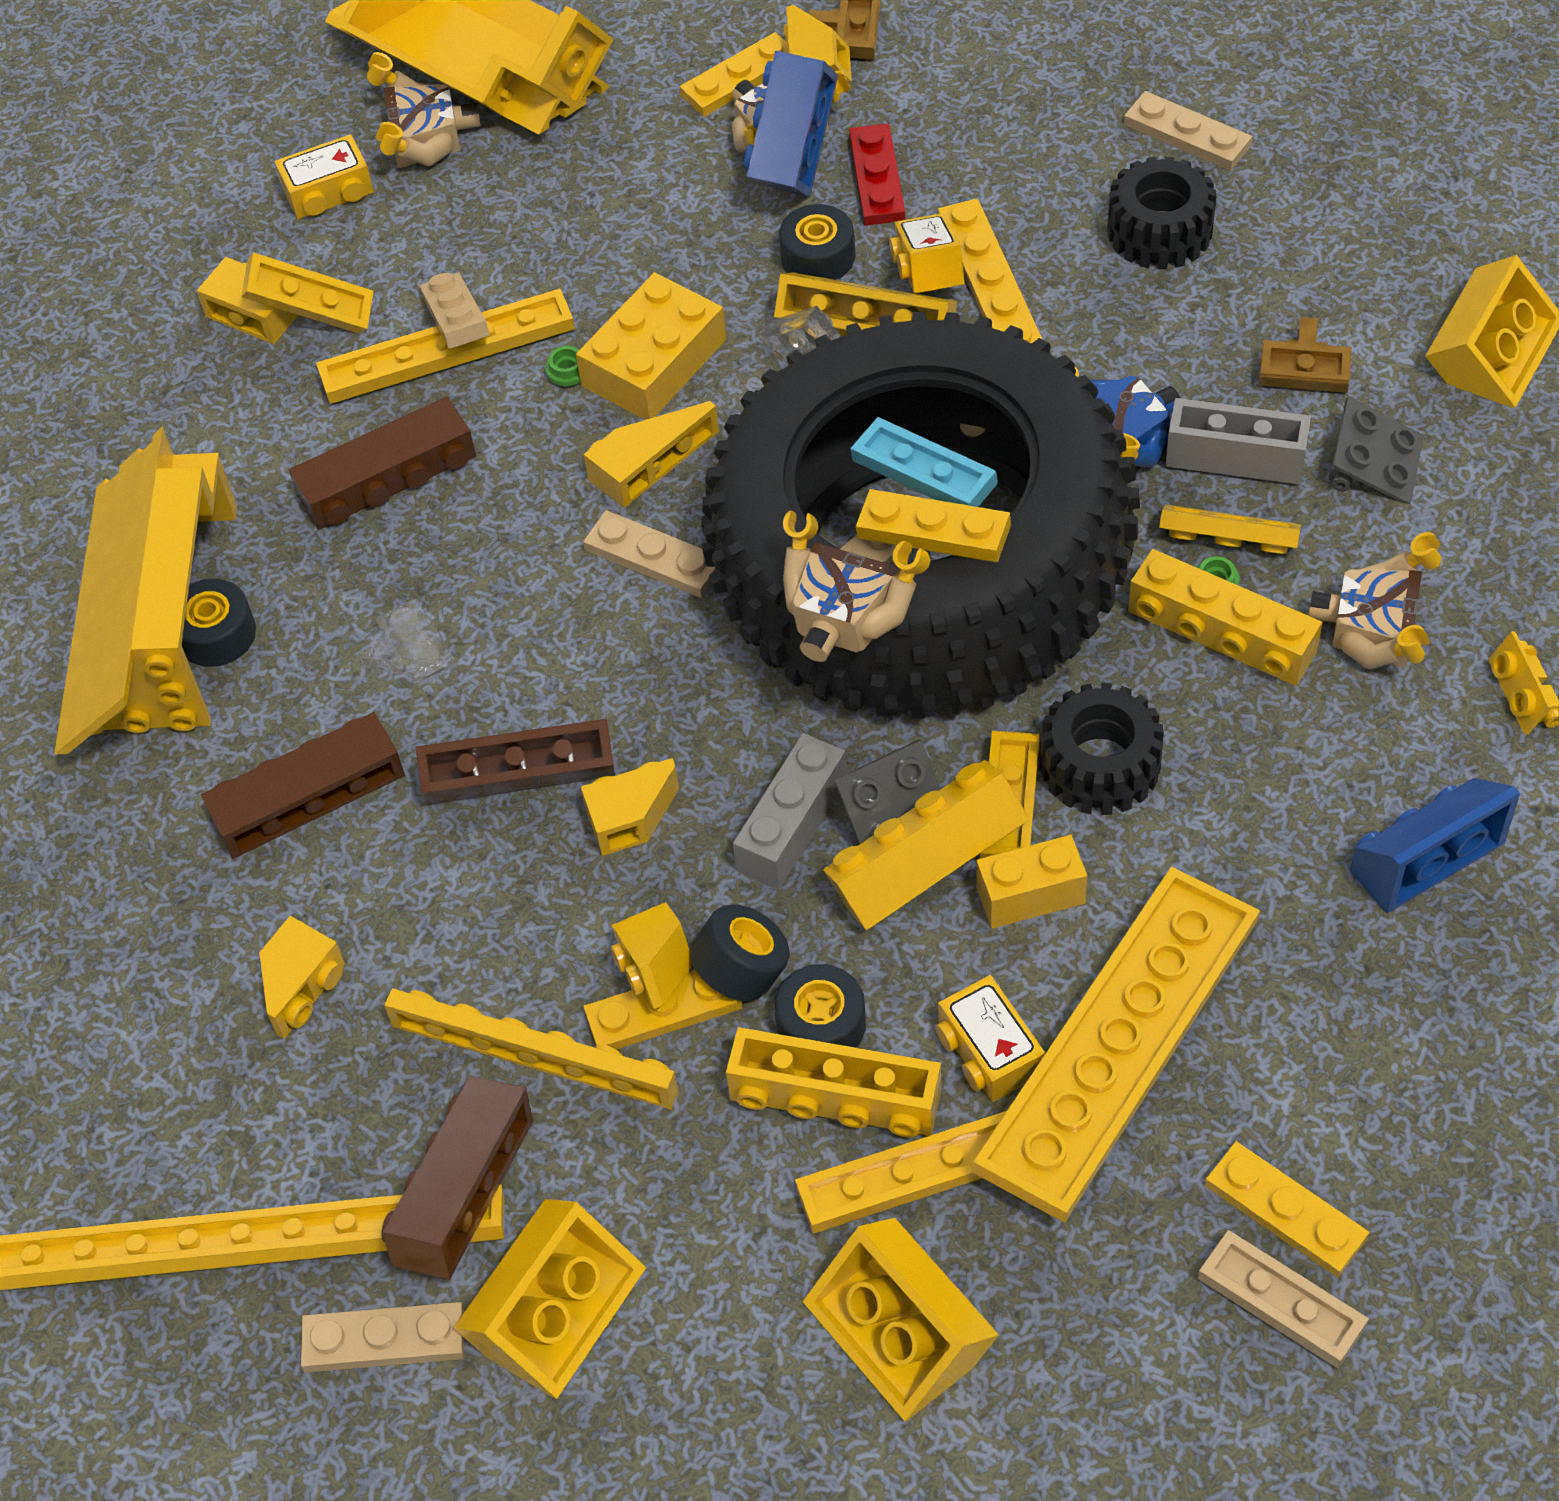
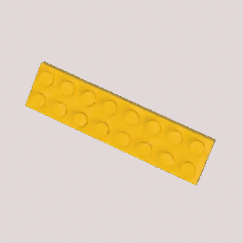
(1115, 1044)

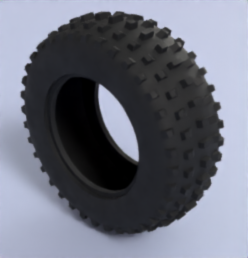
(970, 621)

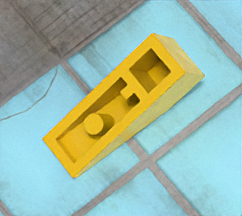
(645, 451)

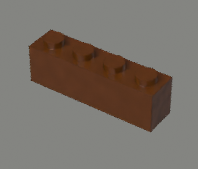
(383, 463)
(514, 761)
(303, 784)
(457, 1177)

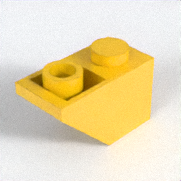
(816, 40)
(629, 805)
(652, 953)
(295, 972)

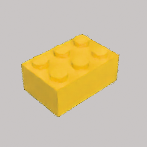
(651, 346)

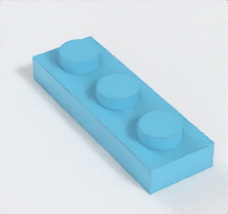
(923, 465)

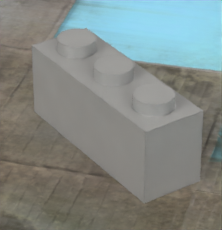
(1237, 441)
(789, 811)

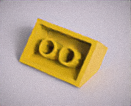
(1496, 333)
(551, 1296)
(899, 1316)

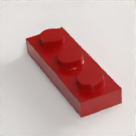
(876, 174)

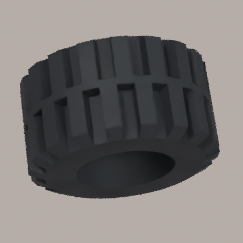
(1161, 236)
(1096, 779)

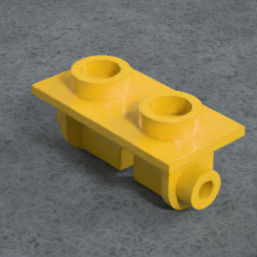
(1520, 678)

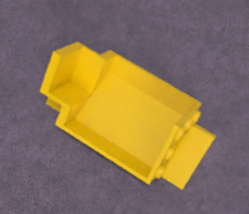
(492, 51)
(134, 596)

